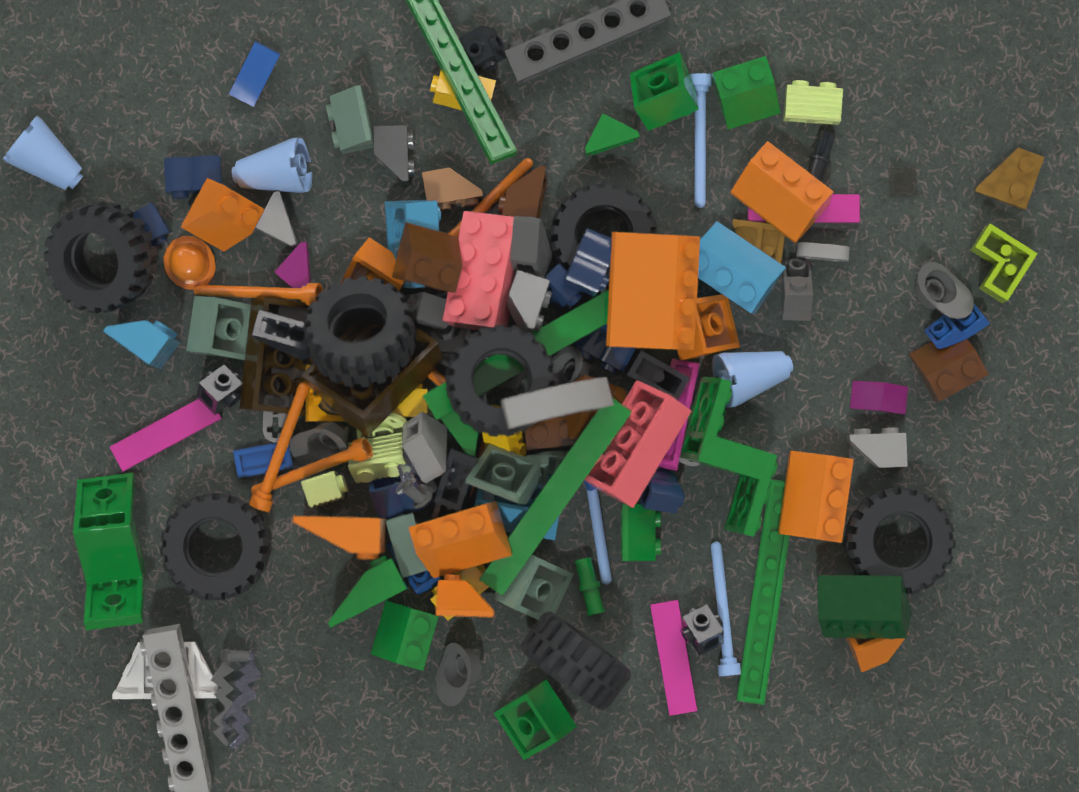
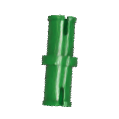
(589, 586)

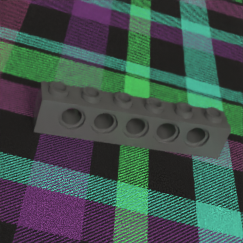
(525, 69)

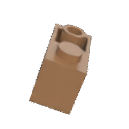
(450, 188)

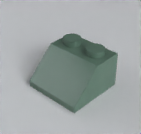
(351, 120)
(219, 327)
(505, 474)
(536, 588)

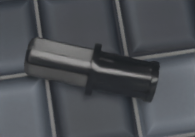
(820, 157)

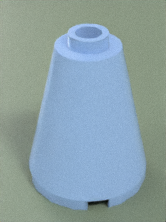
(44, 156)
(276, 168)
(751, 372)

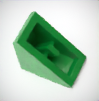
(609, 135)

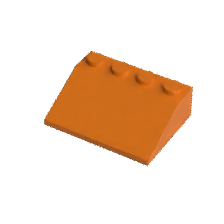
(653, 291)
(354, 535)

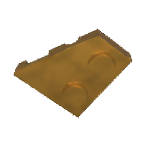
(1013, 179)
(763, 237)

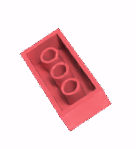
(484, 274)
(639, 444)

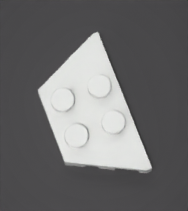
(135, 684)

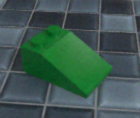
(374, 587)

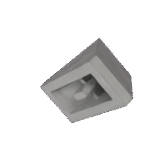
(276, 221)

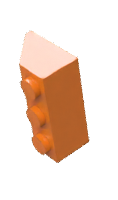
(782, 192)
(815, 496)
(461, 540)

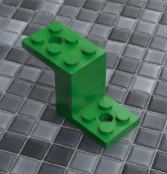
(751, 464)
(109, 551)

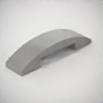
(557, 402)

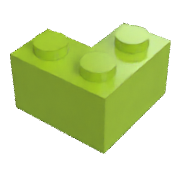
(1008, 258)

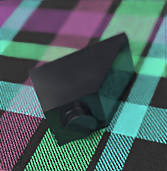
(658, 375)

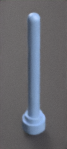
(701, 84)
(599, 536)
(728, 664)

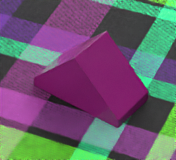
(296, 267)
(879, 397)

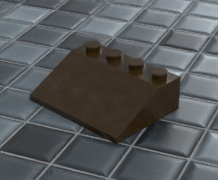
(269, 368)
(369, 406)

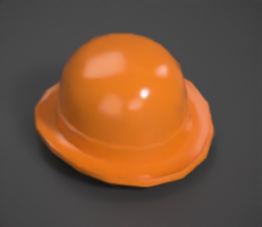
(189, 262)

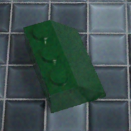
(863, 606)

